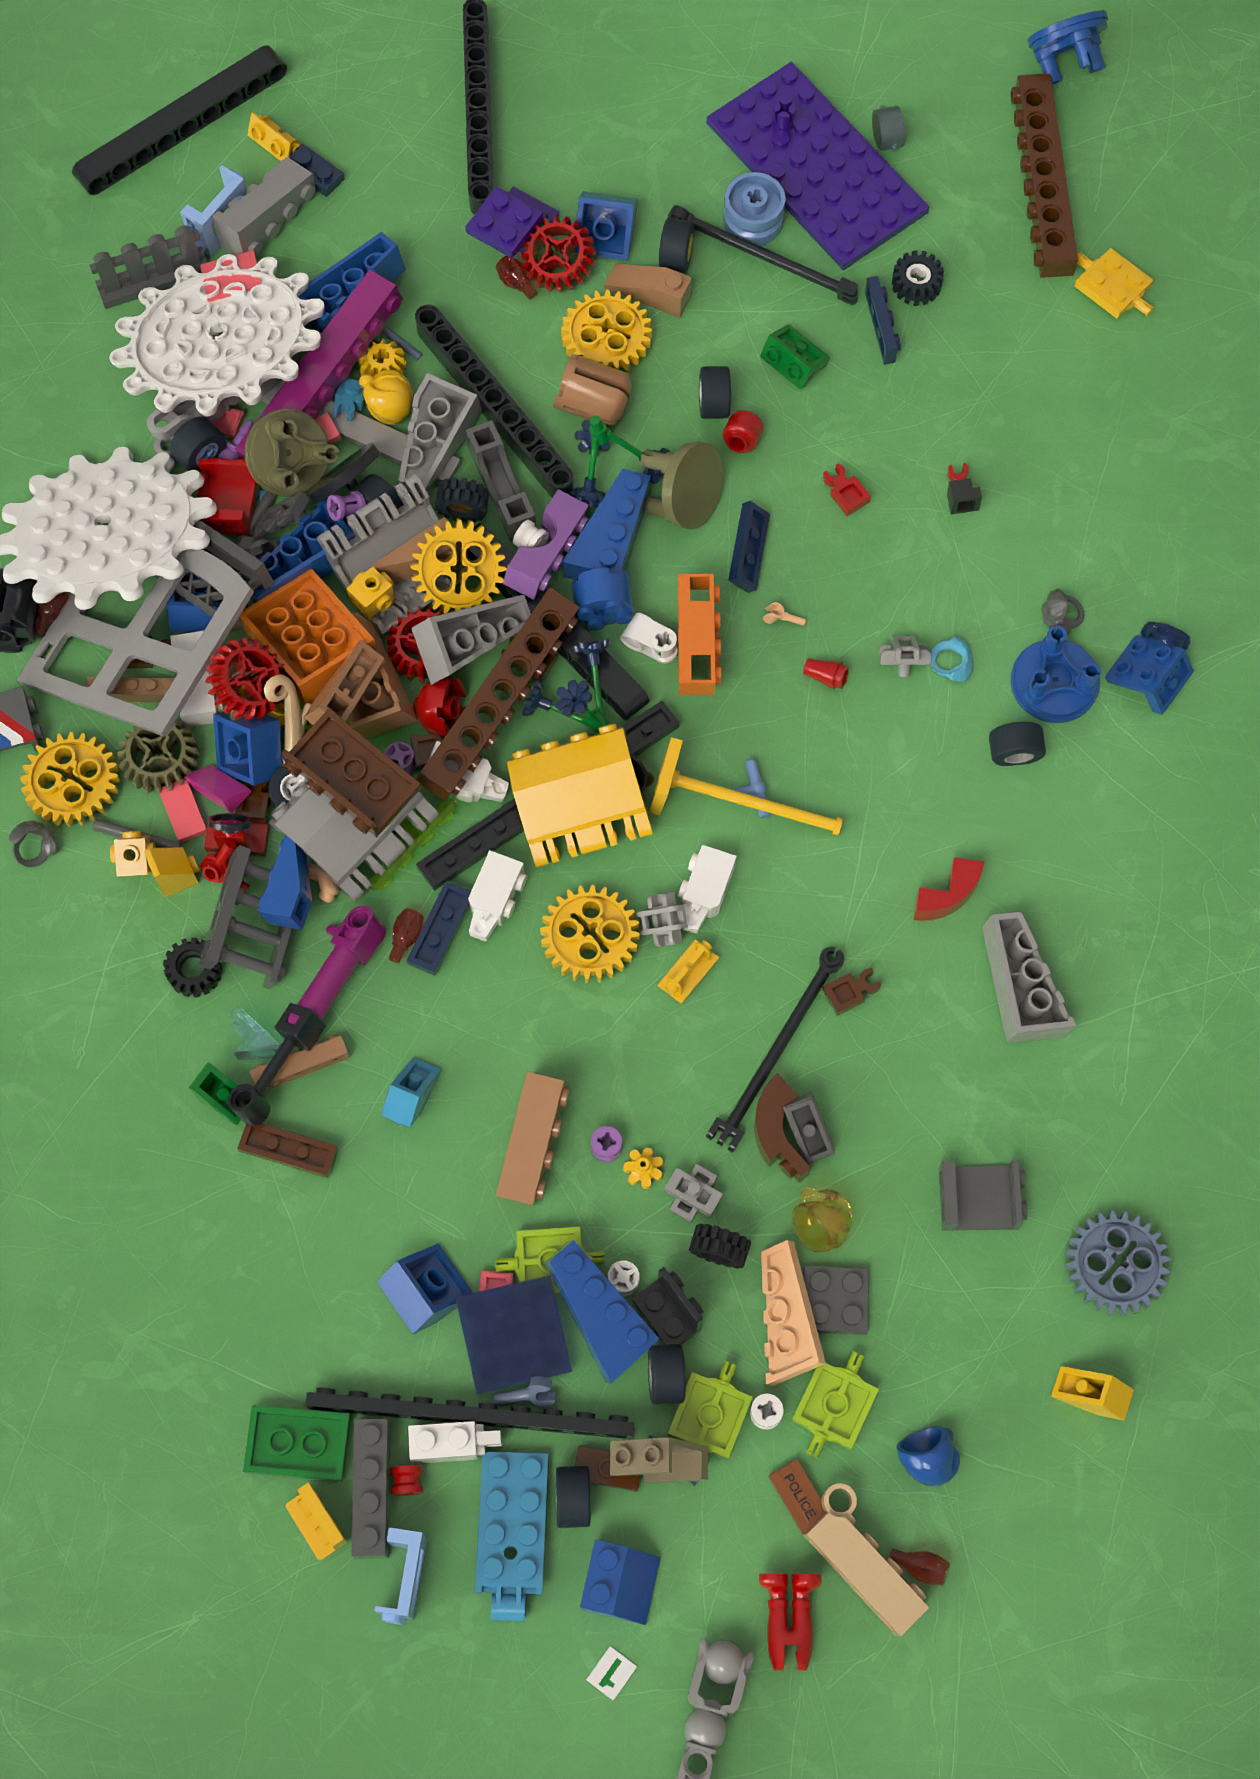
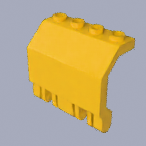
(576, 791)

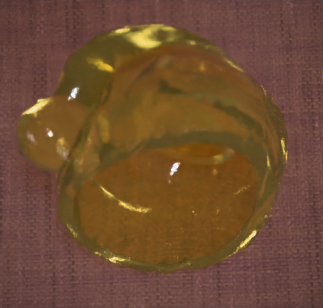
(822, 1219)

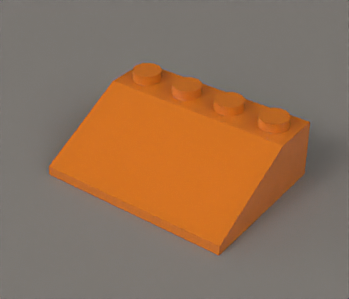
(306, 630)

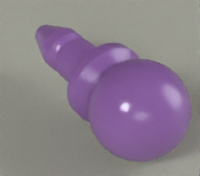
(230, 453)

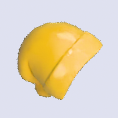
(387, 396)

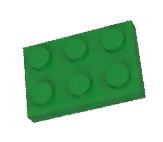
(297, 1443)

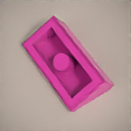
(218, 787)

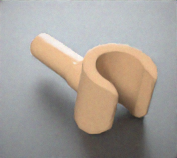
(777, 612)

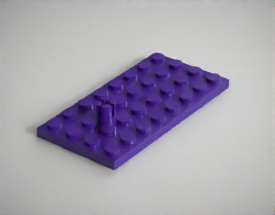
(827, 169)

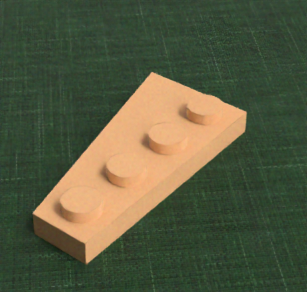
(791, 1327)

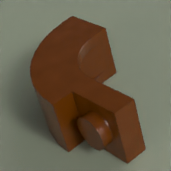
(770, 1133)

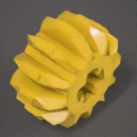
(381, 358)

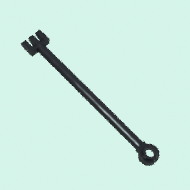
(846, 290)
(729, 1128)

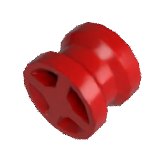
(406, 1480)

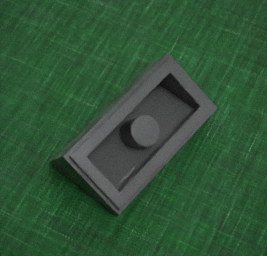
(809, 1128)

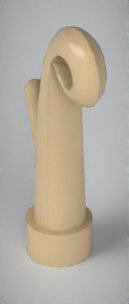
(294, 722)

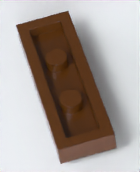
(288, 1149)

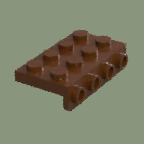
(351, 774)

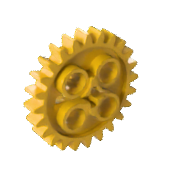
(607, 331)
(431, 567)
(55, 800)
(610, 917)

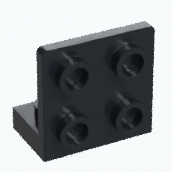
(669, 1310)

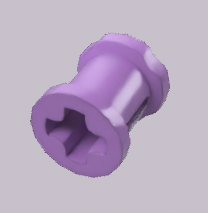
(345, 504)

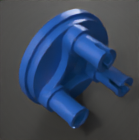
(1072, 33)
(1055, 679)

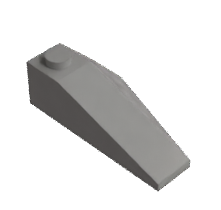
(436, 427)

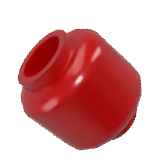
(743, 431)

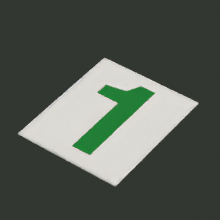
(611, 1673)

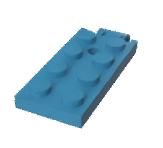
(511, 1516)

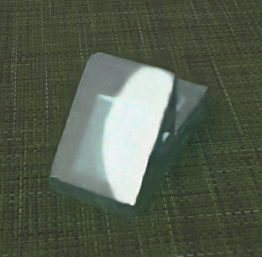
(258, 1043)

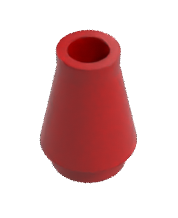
(827, 672)

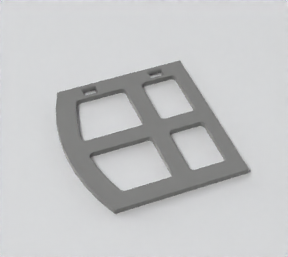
(134, 644)

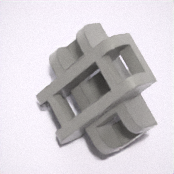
(904, 654)
(666, 919)
(692, 1189)

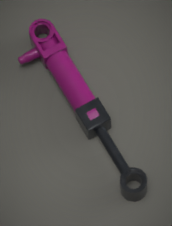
(302, 1023)

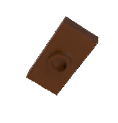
(599, 1470)

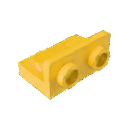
(315, 1522)

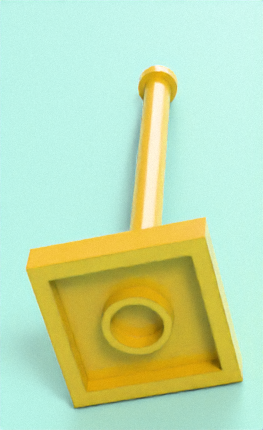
(671, 778)

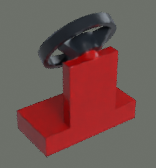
(244, 833)

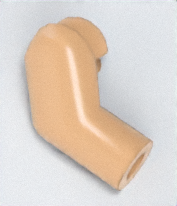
(327, 886)

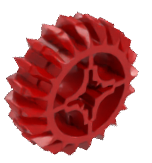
(567, 246)
(403, 639)
(240, 655)

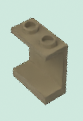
(659, 1460)

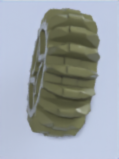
(148, 774)

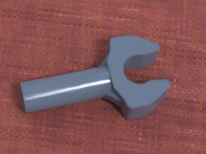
(532, 1393)

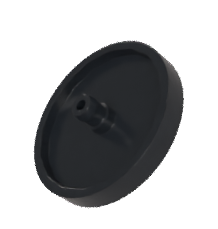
(343, 473)

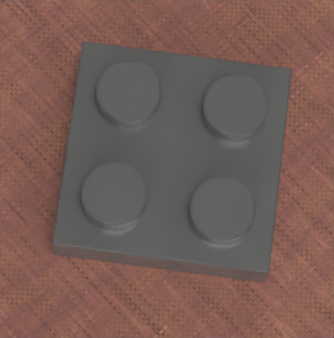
(838, 1298)

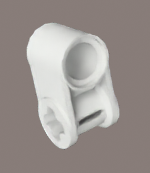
(647, 636)

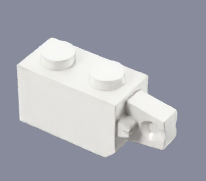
(479, 783)
(706, 886)
(494, 893)
(450, 1442)

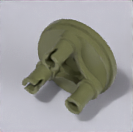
(288, 452)
(689, 484)

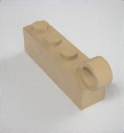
(863, 1568)

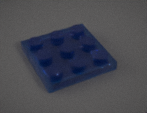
(513, 1334)

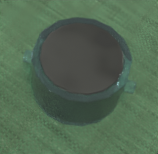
(888, 128)

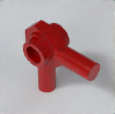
(216, 864)

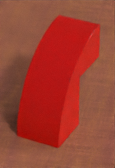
(963, 880)

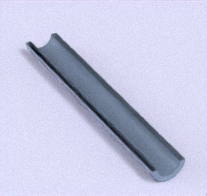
(401, 343)

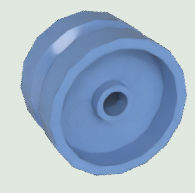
(754, 208)

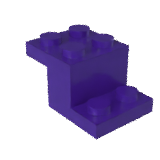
(508, 220)

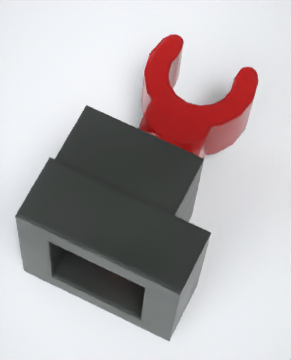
(960, 492)

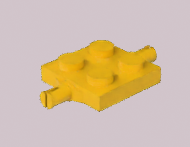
(1114, 283)

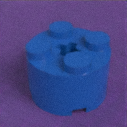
(603, 598)

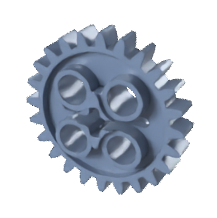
(1139, 1281)

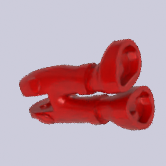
(802, 1629)

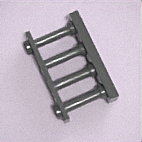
(223, 922)

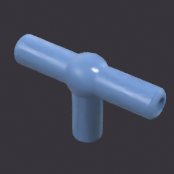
(756, 787)

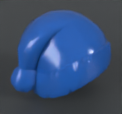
(929, 1455)

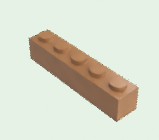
(139, 689)
(305, 1062)

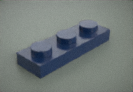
(882, 320)
(749, 547)
(439, 928)

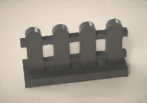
(126, 286)

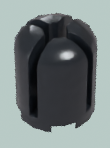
(17, 614)

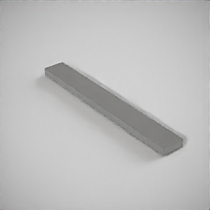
(365, 430)

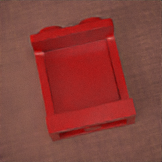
(233, 492)

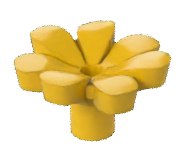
(645, 1173)

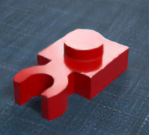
(848, 493)

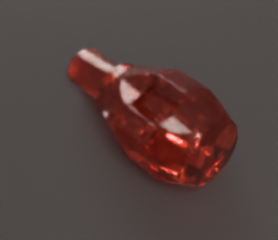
(515, 276)
(49, 612)
(405, 932)
(923, 1565)

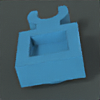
(348, 398)

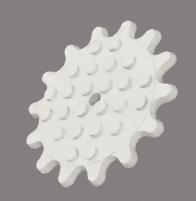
(176, 345)
(147, 527)

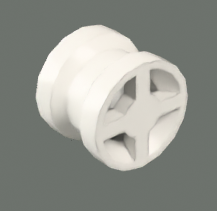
(530, 536)
(620, 1273)
(764, 1417)

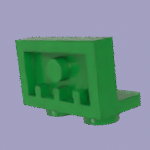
(793, 355)

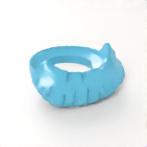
(960, 672)

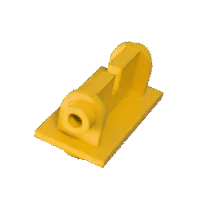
(269, 136)
(688, 970)

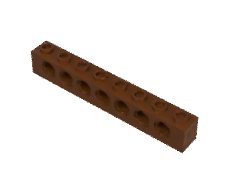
(1044, 176)
(552, 609)

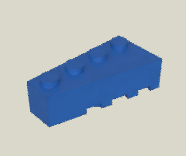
(341, 279)
(612, 528)
(300, 551)
(605, 1319)

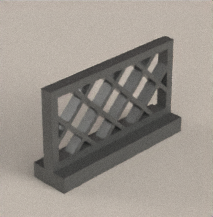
(234, 556)

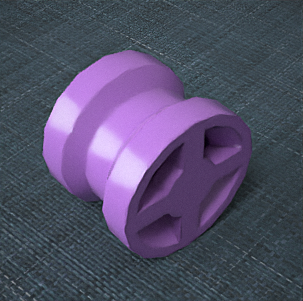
(398, 753)
(606, 1150)

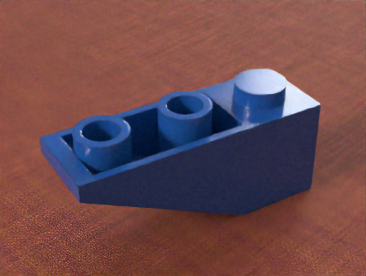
(288, 889)

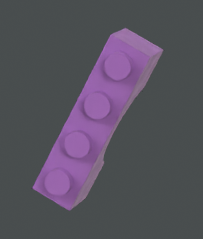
(532, 567)

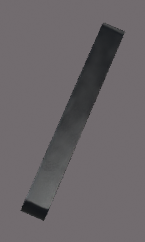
(477, 103)
(179, 120)
(492, 390)
(616, 685)

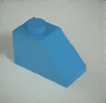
(410, 1092)

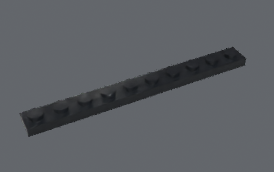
(506, 821)
(455, 1411)

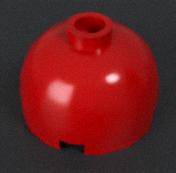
(439, 705)

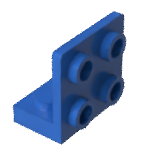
(1152, 669)

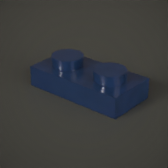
(325, 175)

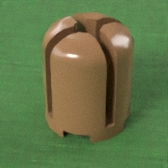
(593, 390)

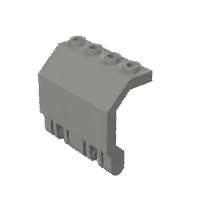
(381, 532)
(338, 844)

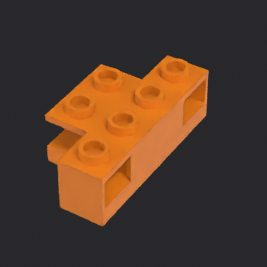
(698, 633)

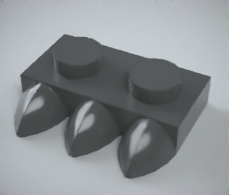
(281, 515)

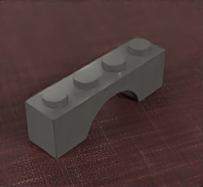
(491, 461)
(370, 1488)

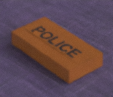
(798, 1495)

